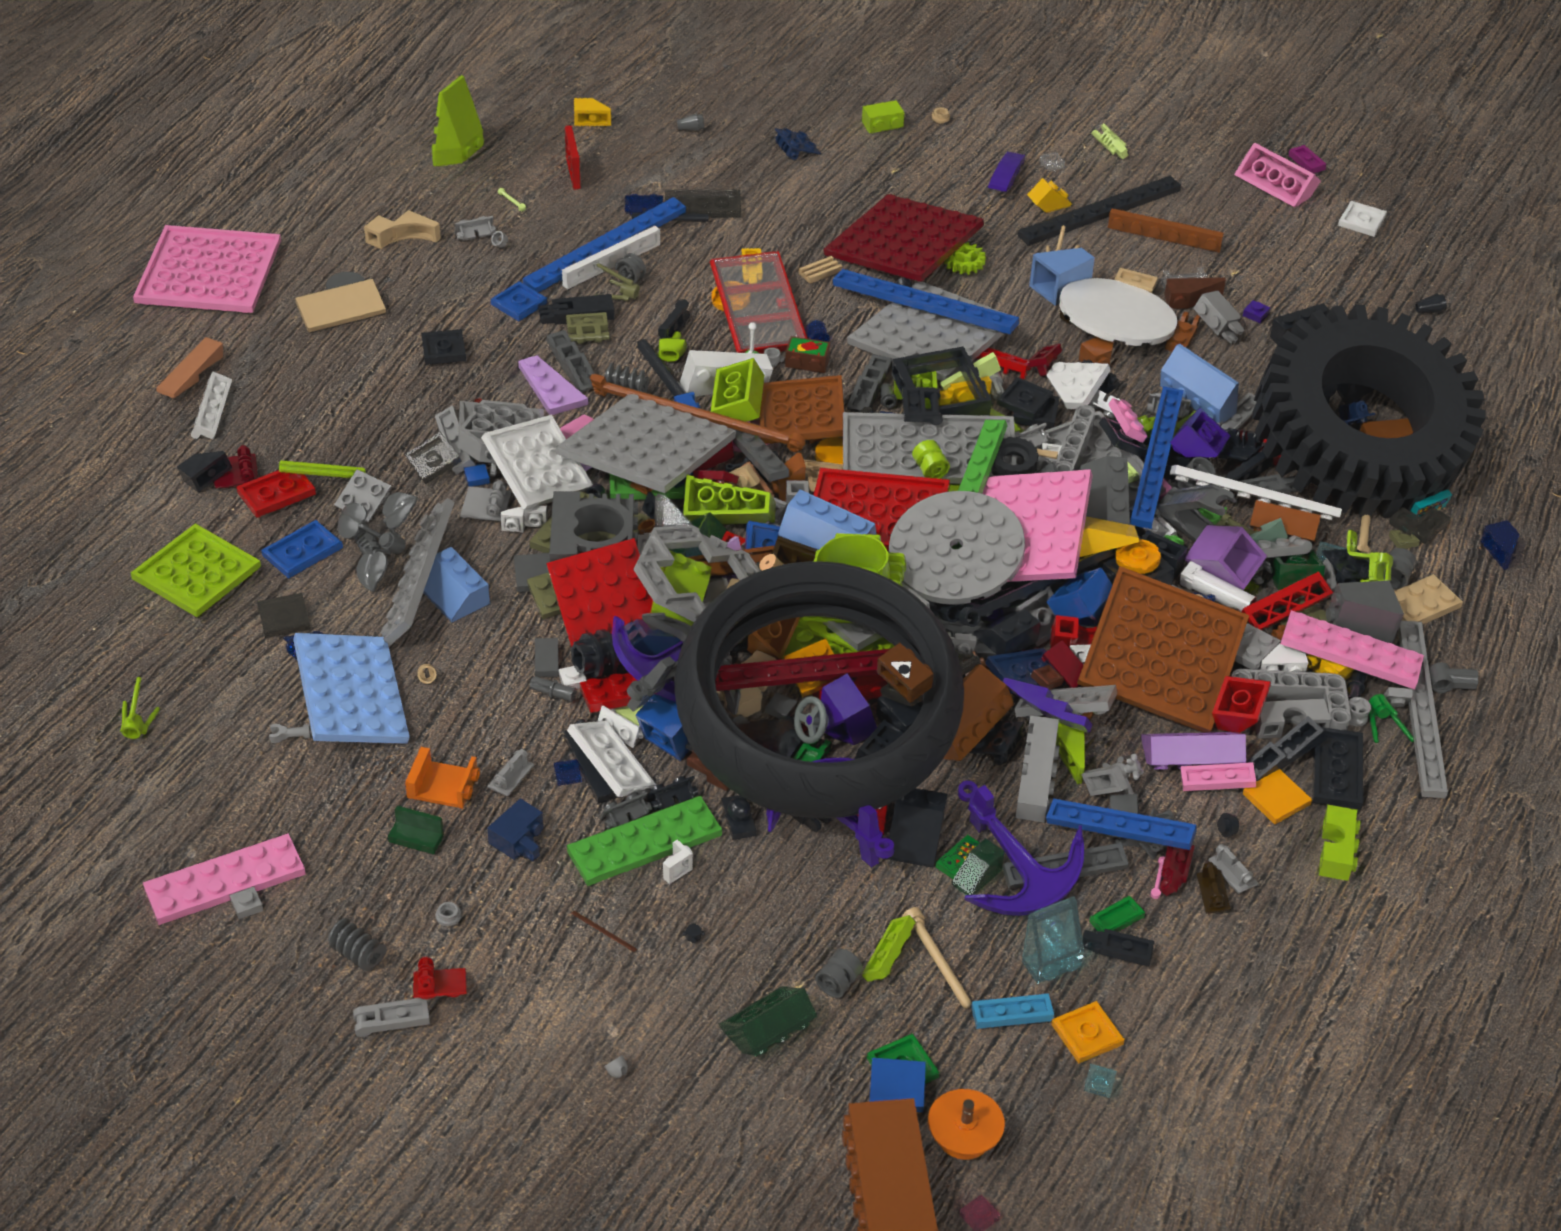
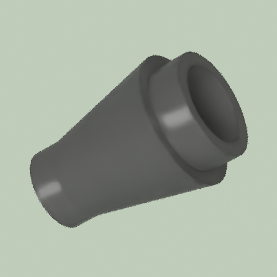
(693, 122)

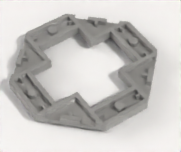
(657, 555)

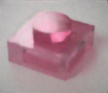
(979, 1214)

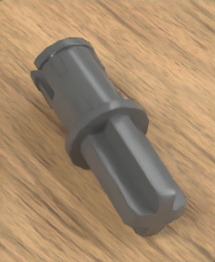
(553, 688)

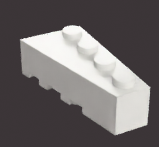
(702, 365)

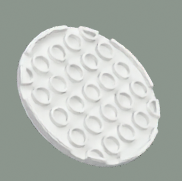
(1118, 311)

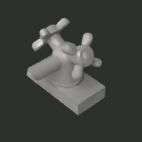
(1113, 777)

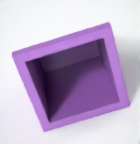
(1227, 554)

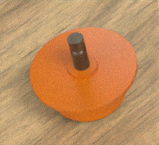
(966, 1123)

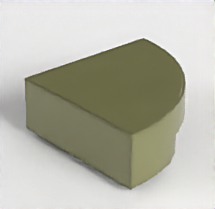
(1403, 540)

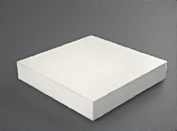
(1362, 218)

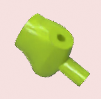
(672, 348)

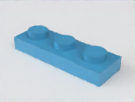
(1012, 1011)

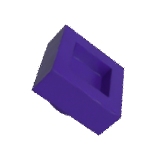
(1256, 311)

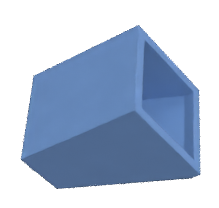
(1056, 269)

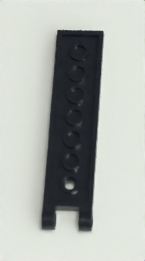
(1011, 592)

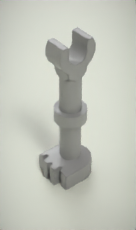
(283, 732)

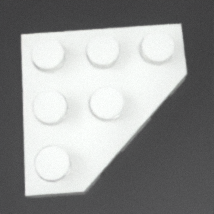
(1077, 381)

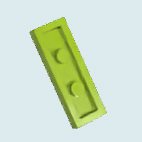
(888, 948)

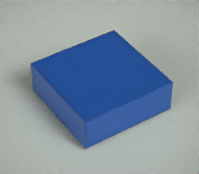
(476, 475)

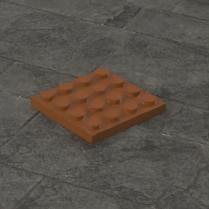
(804, 407)

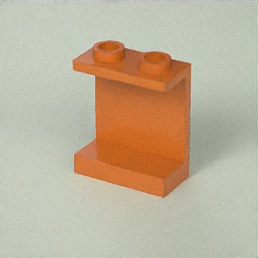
(440, 781)

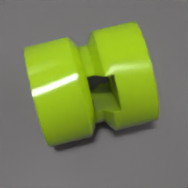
(930, 459)

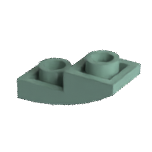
(1270, 531)

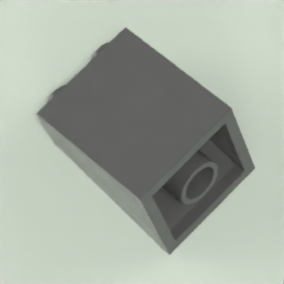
(1366, 609)

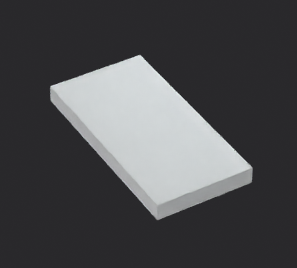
(611, 758)

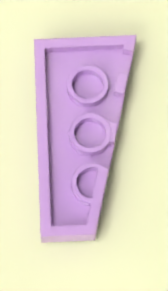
(550, 387)

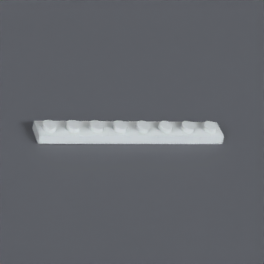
(1246, 490)

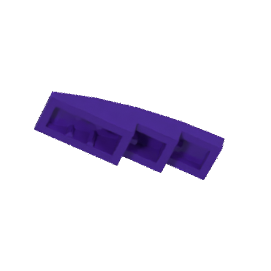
(1006, 171)
(1042, 701)

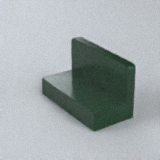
(416, 830)

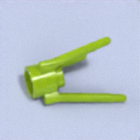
(133, 725)

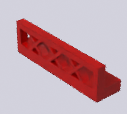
(1284, 597)

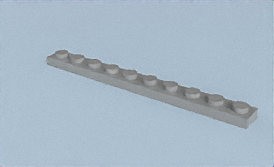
(1424, 718)

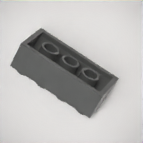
(1109, 489)

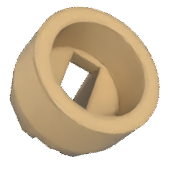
(421, 674)

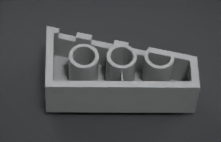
(1038, 769)

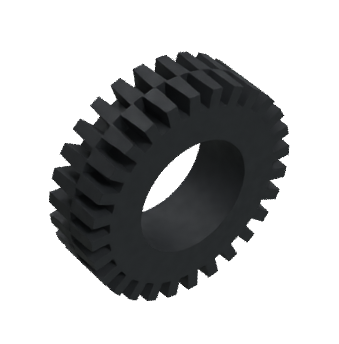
(1392, 361)

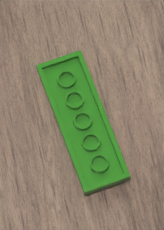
(643, 840)

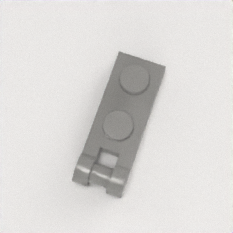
(1285, 547)
(390, 1016)

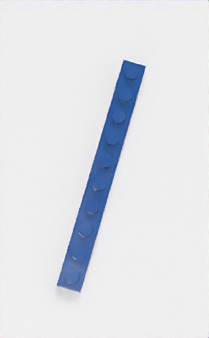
(656, 217)
(926, 301)
(1156, 458)

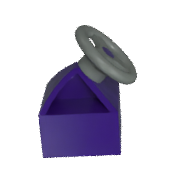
(839, 713)

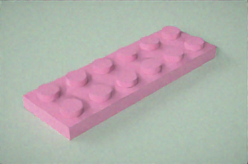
(1352, 649)
(218, 878)

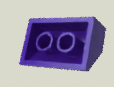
(1200, 436)

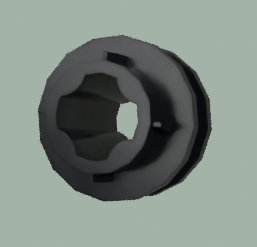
(595, 654)

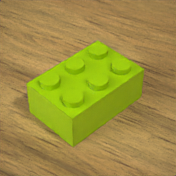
(738, 390)

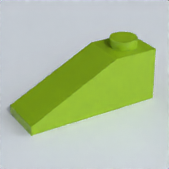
(1072, 750)

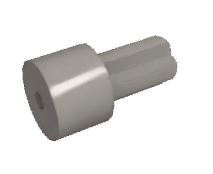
(996, 386)

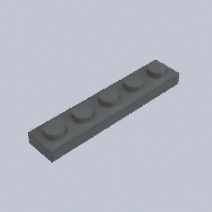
(761, 456)
(1096, 861)

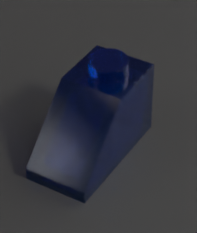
(1500, 541)

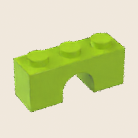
(1338, 858)

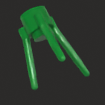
(1382, 708)

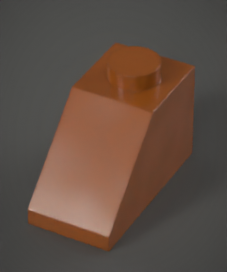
(1096, 350)
(797, 472)

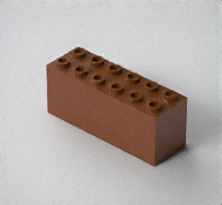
(887, 1167)

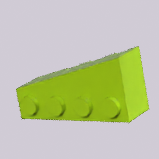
(727, 502)

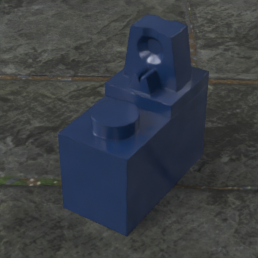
(515, 830)

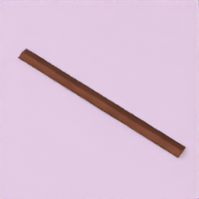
(622, 942)

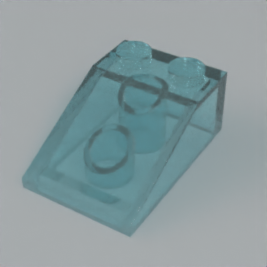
(1053, 941)

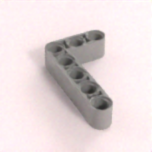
(1074, 442)
(1306, 685)

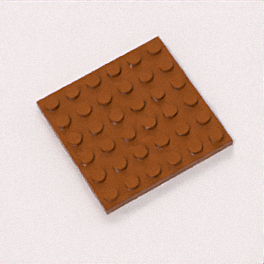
(1163, 649)

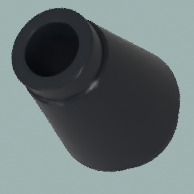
(1431, 304)

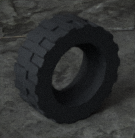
(1017, 447)

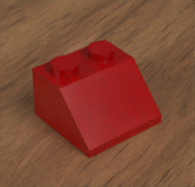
(1239, 703)

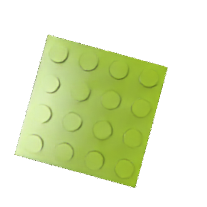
(195, 570)

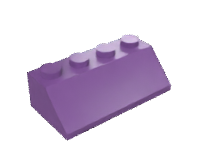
(1194, 748)

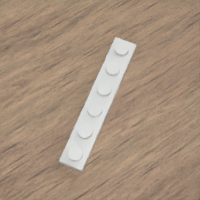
(587, 268)

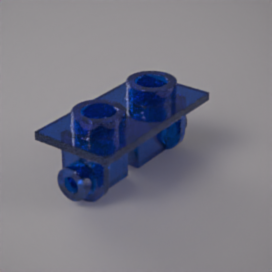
(636, 202)

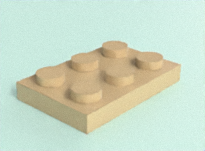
(1427, 600)

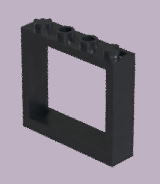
(945, 359)

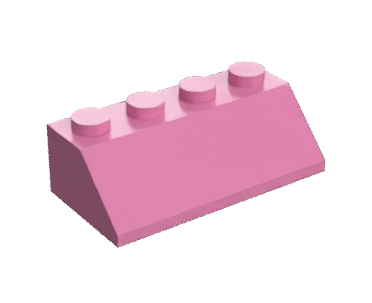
(1277, 176)

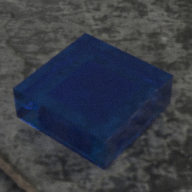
(567, 772)

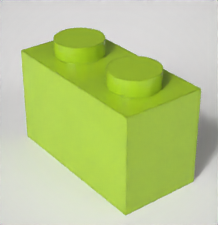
(882, 116)

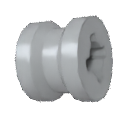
(1359, 711)

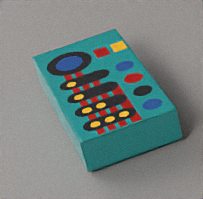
(1437, 501)

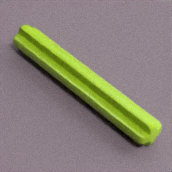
(318, 469)

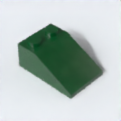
(1294, 568)

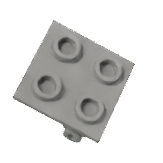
(365, 491)
(486, 502)

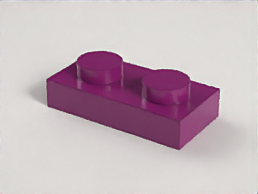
(1307, 159)

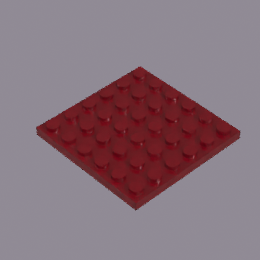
(904, 237)

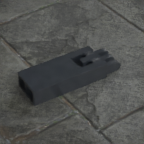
(561, 307)

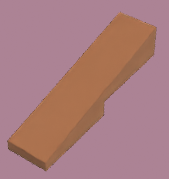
(188, 371)

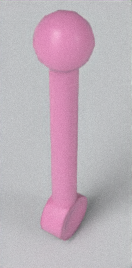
(1155, 892)

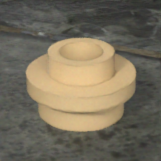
(940, 115)

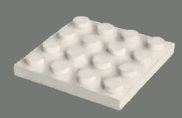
(530, 461)

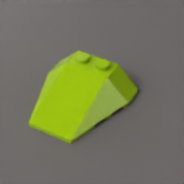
(458, 125)

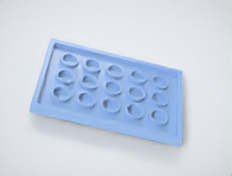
(350, 689)

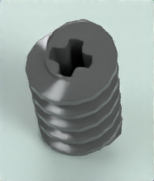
(627, 379)
(356, 945)

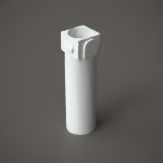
(1225, 593)

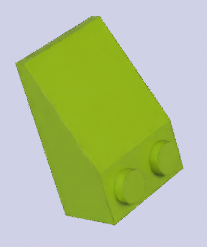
(685, 577)

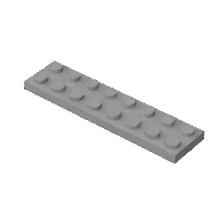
(416, 572)

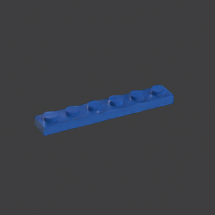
(1122, 824)

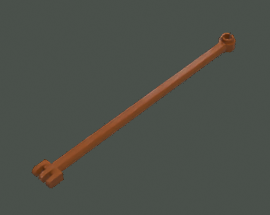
(794, 441)

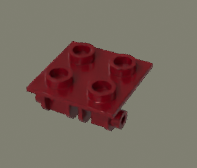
(243, 469)

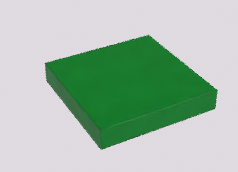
(906, 1049)

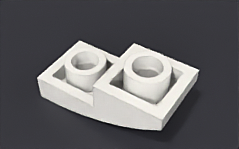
(517, 518)

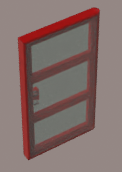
(757, 292)

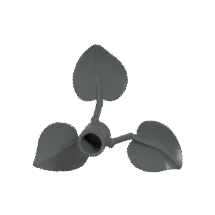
(396, 510)

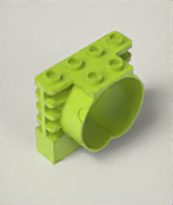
(863, 552)

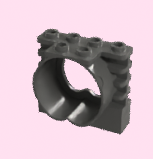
(578, 516)

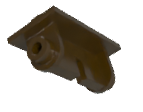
(1213, 889)

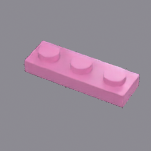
(1127, 419)
(1218, 776)

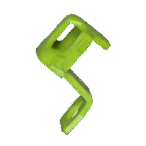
(1377, 563)

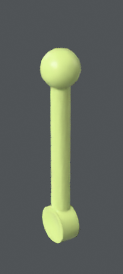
(521, 207)

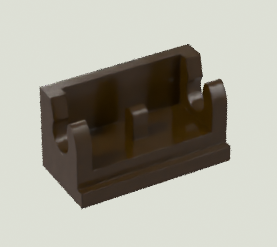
(792, 552)

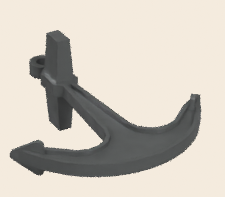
(665, 670)

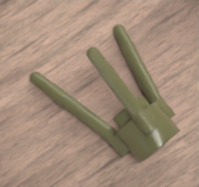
(628, 287)

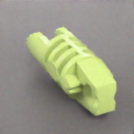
(1111, 141)

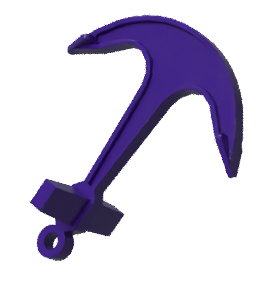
(638, 663)
(865, 826)
(1041, 884)

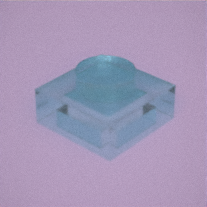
(1100, 1080)

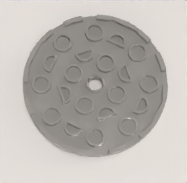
(989, 551)

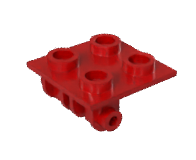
(432, 983)

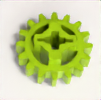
(966, 259)

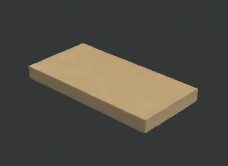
(340, 305)

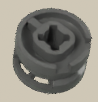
(631, 267)

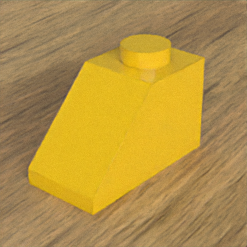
(591, 113)

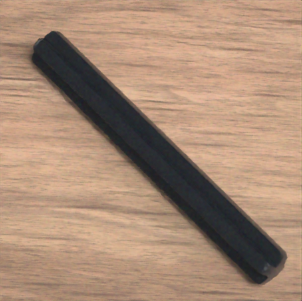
(660, 368)

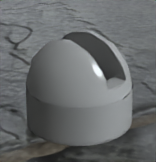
(496, 235)
(617, 1067)

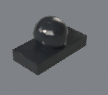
(738, 817)

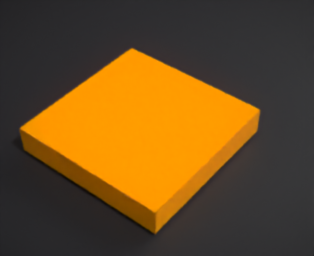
(1277, 796)
(1087, 1032)

